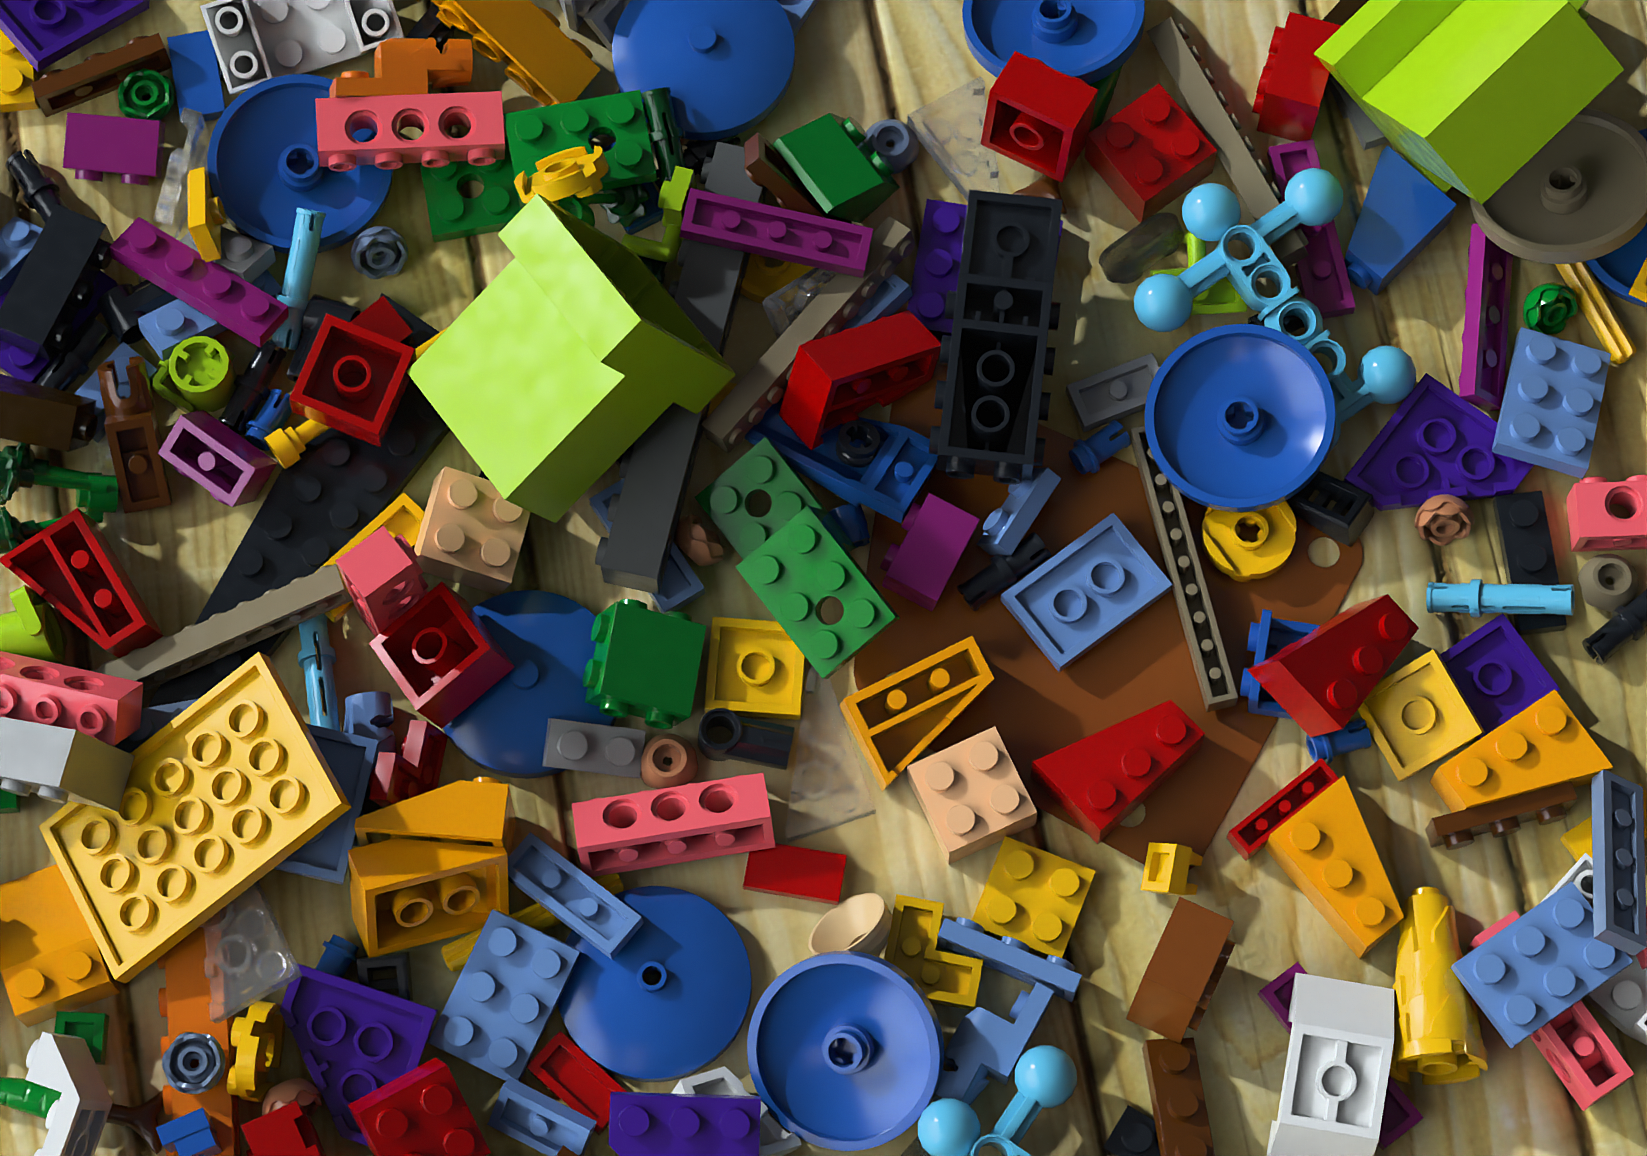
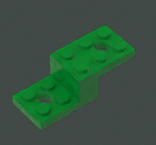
(531, 137)
(796, 558)

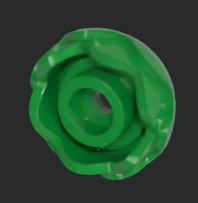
(141, 84)
(1549, 308)

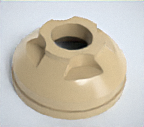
(853, 925)

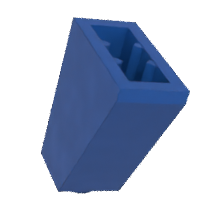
(1395, 222)

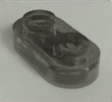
(1141, 248)

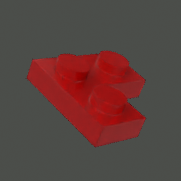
(414, 771)

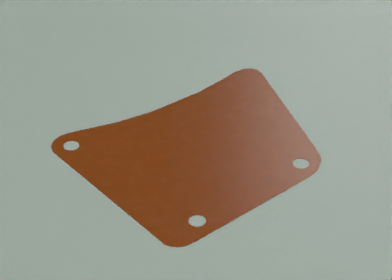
(1124, 673)

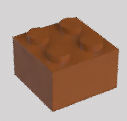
(1183, 971)

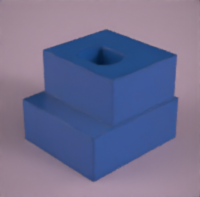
(190, 1135)

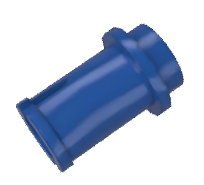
(270, 418)
(1096, 449)
(1339, 742)
(337, 956)

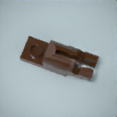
(134, 438)

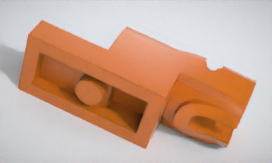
(408, 68)

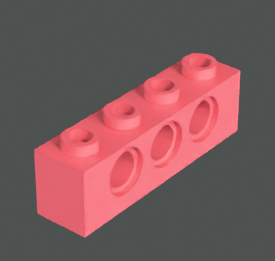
(388, 115)
(1592, 523)
(382, 578)
(69, 698)
(673, 825)
(1574, 1044)

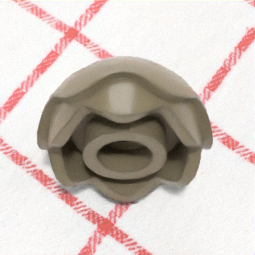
(1598, 592)

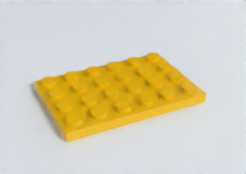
(200, 818)

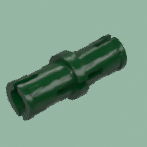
(664, 131)

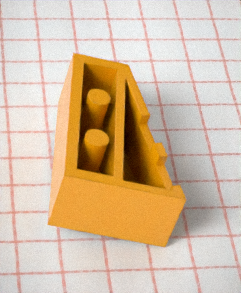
(914, 706)
(1520, 756)
(1338, 868)

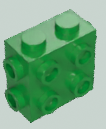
(644, 663)

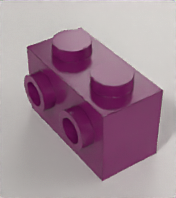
(114, 147)
(217, 458)
(929, 551)

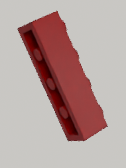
(1253, 831)

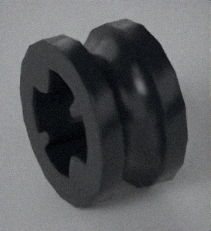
(855, 456)

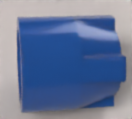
(852, 523)

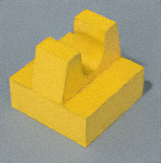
(1168, 869)

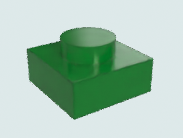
(88, 1026)

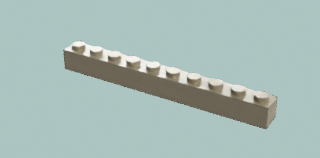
(1223, 133)
(821, 318)
(1187, 579)
(232, 630)

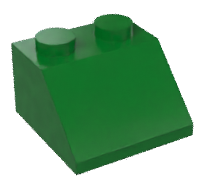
(838, 166)

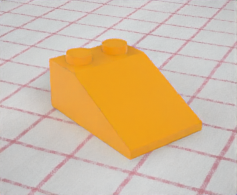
(456, 813)
(423, 891)
(48, 949)

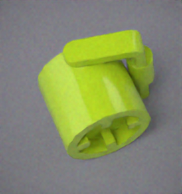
(200, 373)
(32, 628)

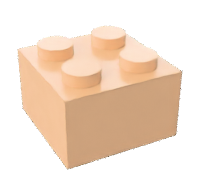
(470, 532)
(971, 795)

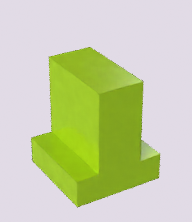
(1469, 81)
(564, 361)

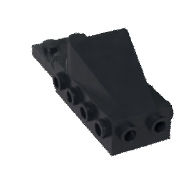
(999, 340)

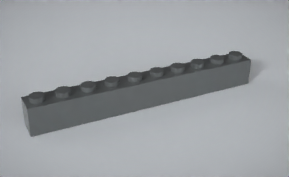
(665, 454)

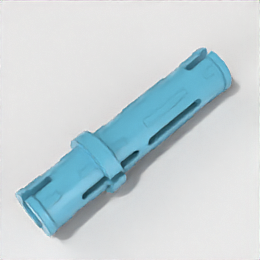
(299, 275)
(1500, 598)
(316, 632)

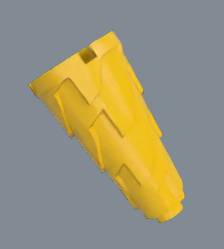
(1433, 1011)

